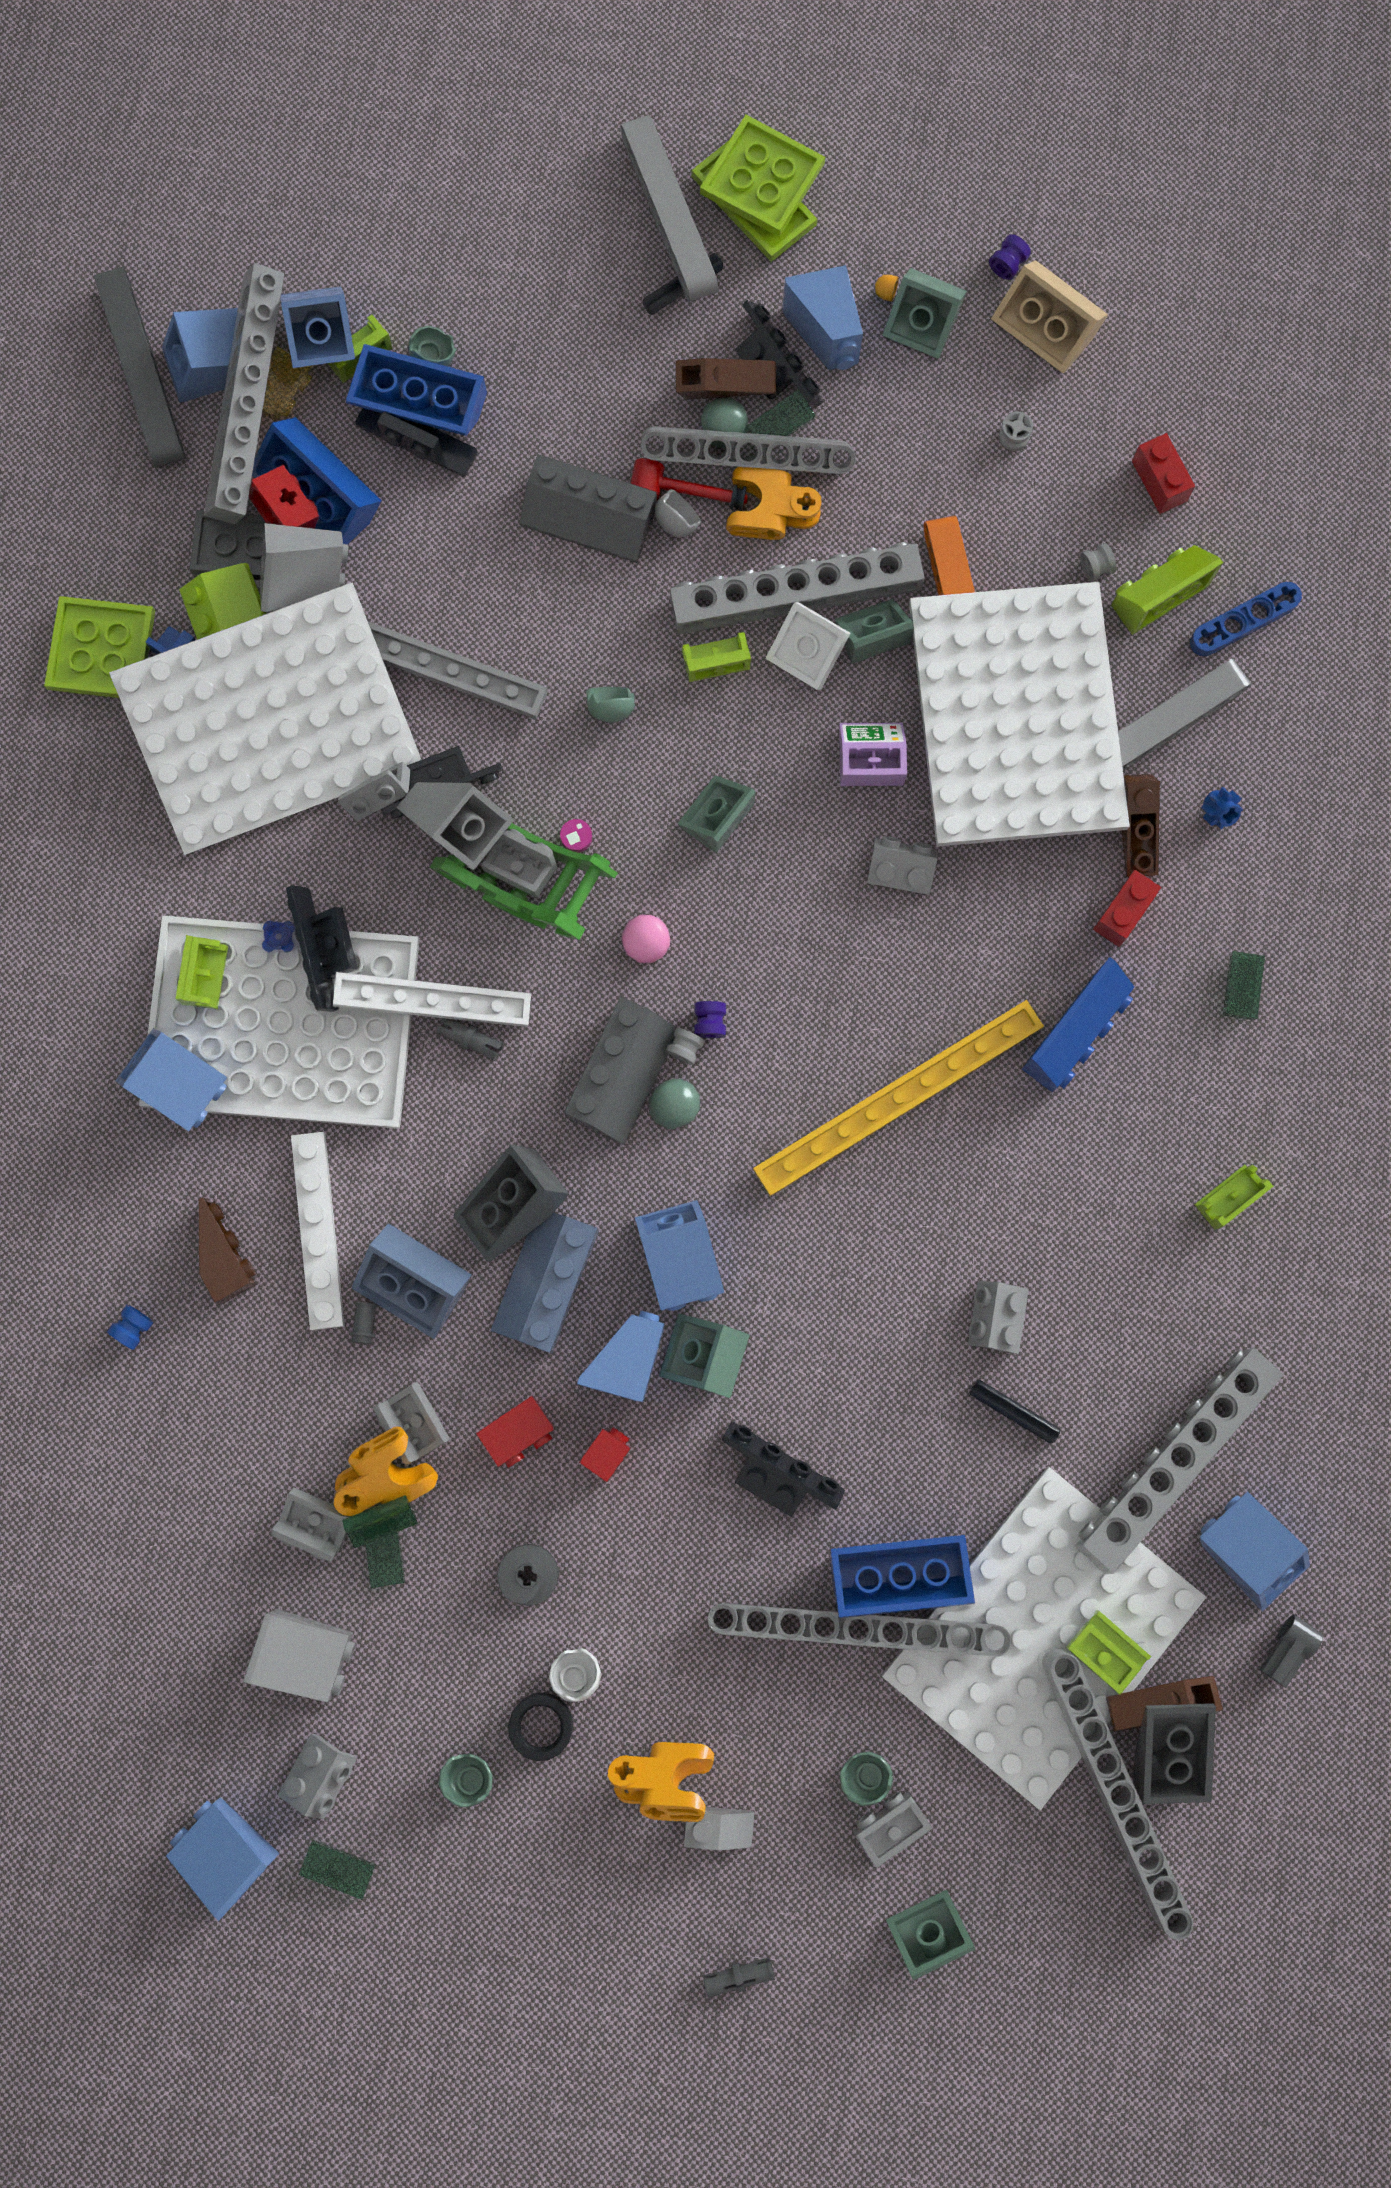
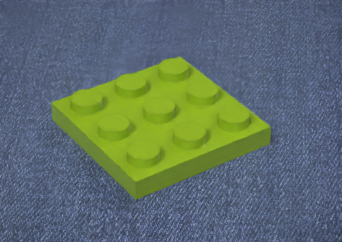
(762, 175)
(95, 640)

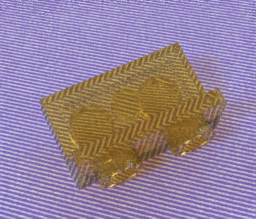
(282, 384)

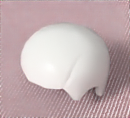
(575, 1675)

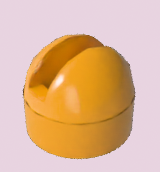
(886, 287)

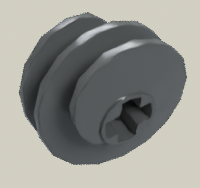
(514, 1585)

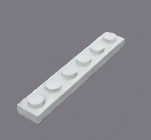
(431, 999)
(317, 1231)

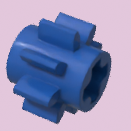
(1222, 808)

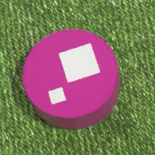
(576, 835)

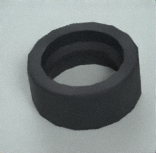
(514, 1727)

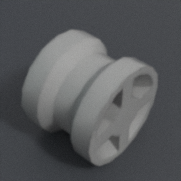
(1017, 423)
(1098, 562)
(685, 1046)

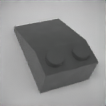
(510, 1201)
(1175, 1754)

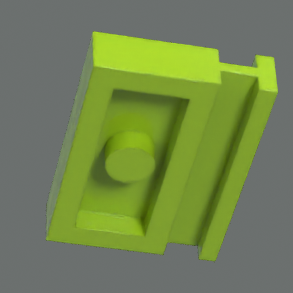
(1108, 1652)

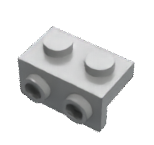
(377, 792)
(521, 862)
(902, 865)
(998, 1316)
(418, 1419)
(310, 1525)
(316, 1777)
(891, 1828)

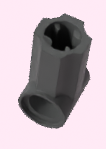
(1295, 1644)

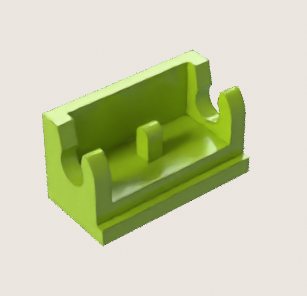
(373, 335)
(717, 658)
(201, 972)
(1232, 1196)

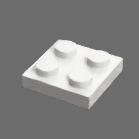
(807, 645)

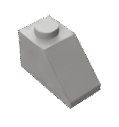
(720, 1830)

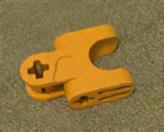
(778, 507)
(377, 1479)
(656, 1780)

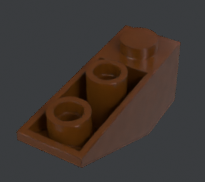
(724, 378)
(1142, 836)
(219, 1260)
(1128, 1708)

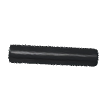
(673, 290)
(1015, 1411)

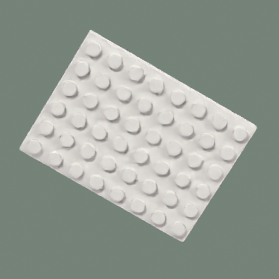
(1018, 714)
(265, 718)
(271, 1039)
(1042, 1595)

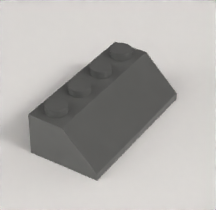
(587, 508)
(621, 1071)

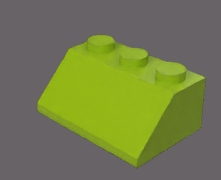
(1165, 587)
(221, 599)

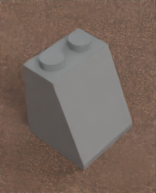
(299, 564)
(456, 818)
(299, 1656)

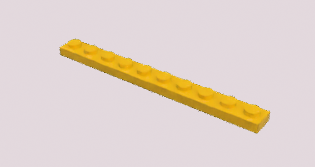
(898, 1098)

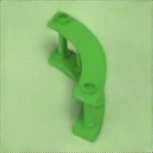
(516, 901)

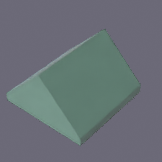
(875, 630)
(717, 812)
(930, 1934)

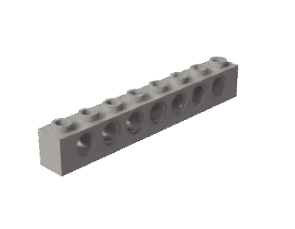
(244, 394)
(815, 595)
(1260, 1378)

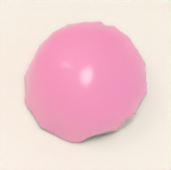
(645, 938)

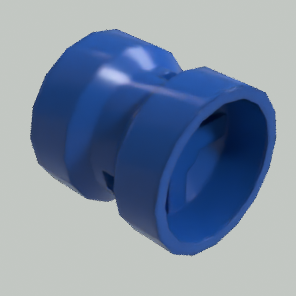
(128, 1330)

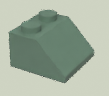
(924, 312)
(704, 1355)

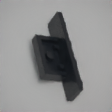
(769, 345)
(420, 440)
(444, 768)
(323, 945)
(777, 1475)

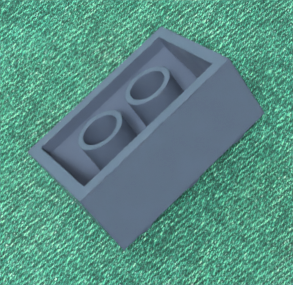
(410, 1280)

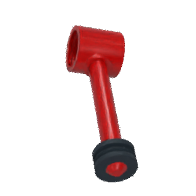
(650, 475)

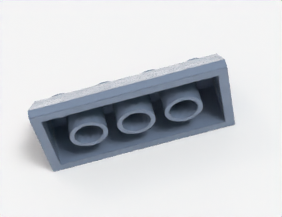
(545, 1282)

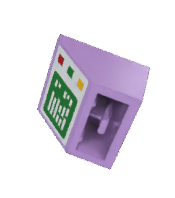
(872, 754)

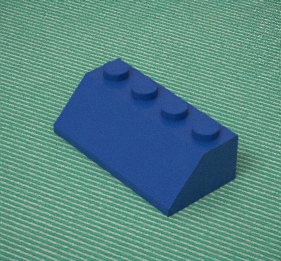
(417, 390)
(339, 495)
(1079, 1026)
(901, 1576)

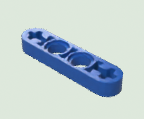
(1244, 617)

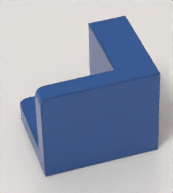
(169, 640)

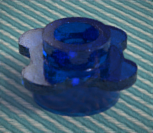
(271, 929)

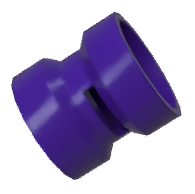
(1007, 259)
(710, 1019)

